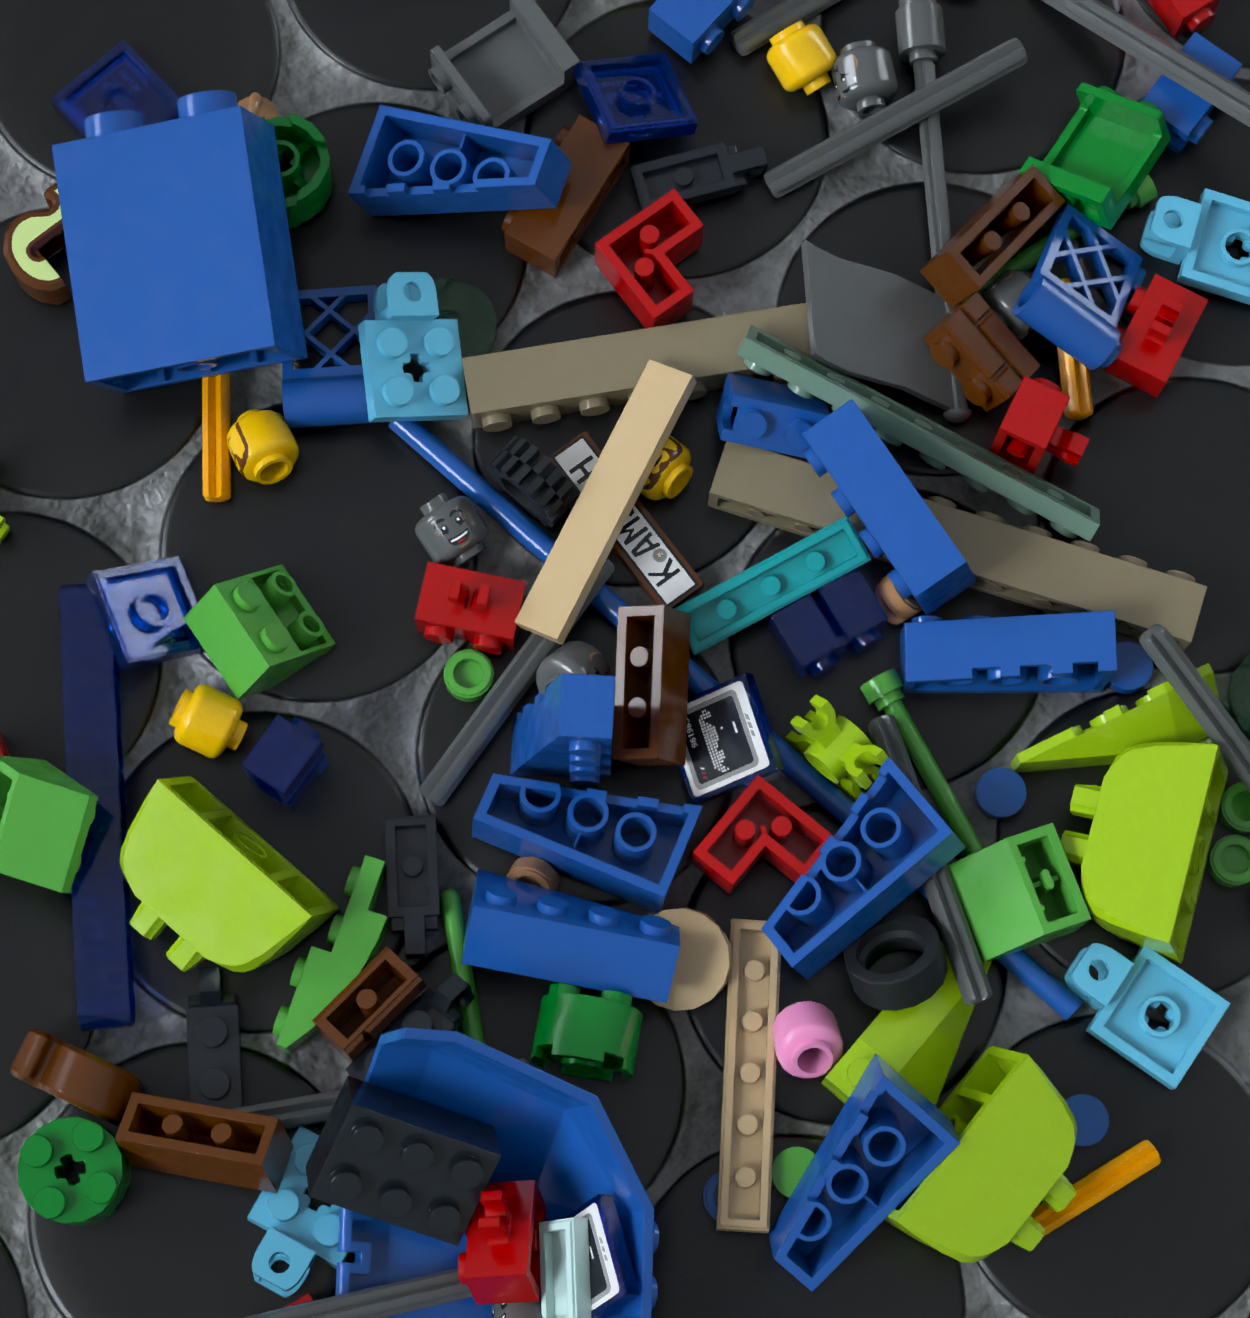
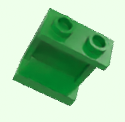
(1104, 153)

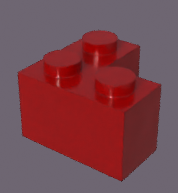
(643, 256)
(756, 827)

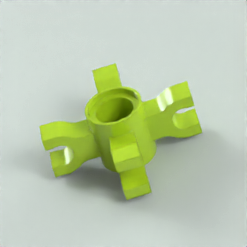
(836, 748)

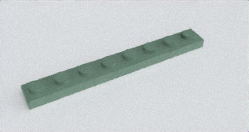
(936, 443)

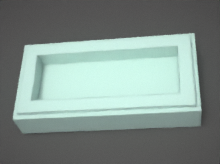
(565, 1268)

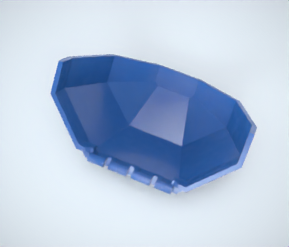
(544, 1135)

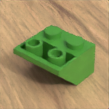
(258, 630)
(42, 822)
(1019, 893)

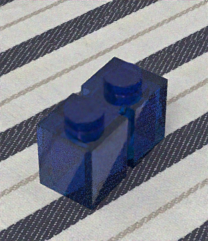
(849, 611)
(286, 761)

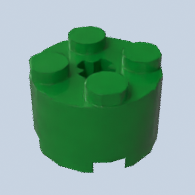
(310, 175)
(587, 1033)
(44, 1165)

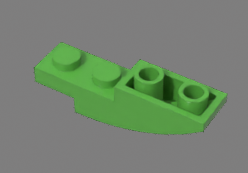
(325, 974)

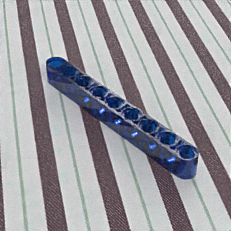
(97, 762)

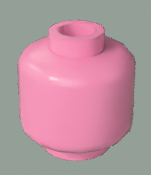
(807, 1039)

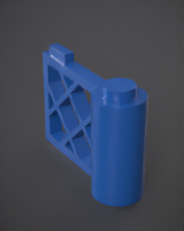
(1067, 311)
(327, 393)

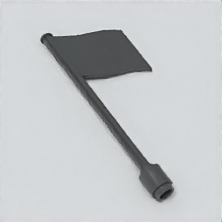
(873, 319)

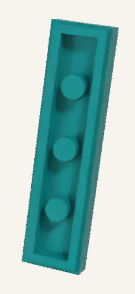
(774, 583)

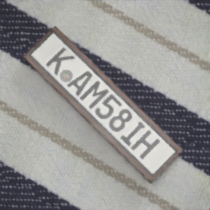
(642, 542)

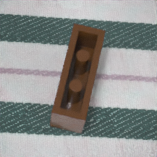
(551, 234)
(992, 236)
(651, 685)
(204, 1142)

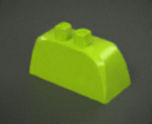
(1148, 841)
(214, 882)
(1009, 1159)

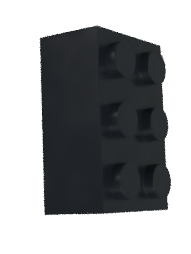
(402, 1161)

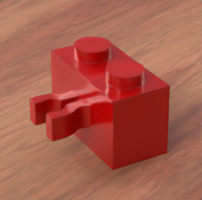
(1156, 335)
(1032, 427)
(469, 608)
(504, 1244)

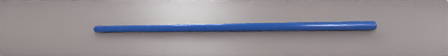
(607, 603)

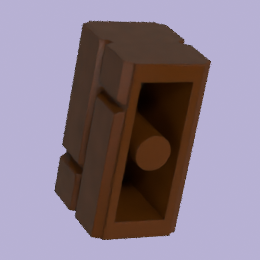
(980, 352)
(369, 1004)

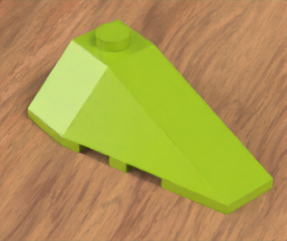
(1157, 718)
(913, 1041)

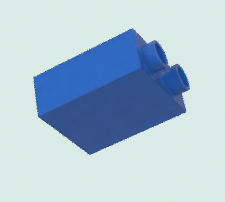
(178, 245)

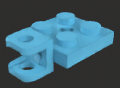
(1198, 237)
(407, 331)
(1122, 998)
(292, 1228)

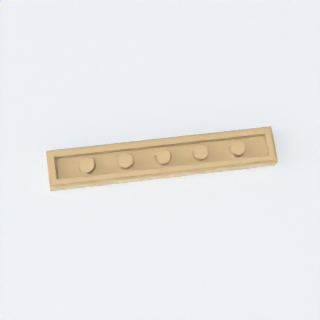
(605, 502)
(748, 1081)

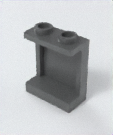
(505, 67)

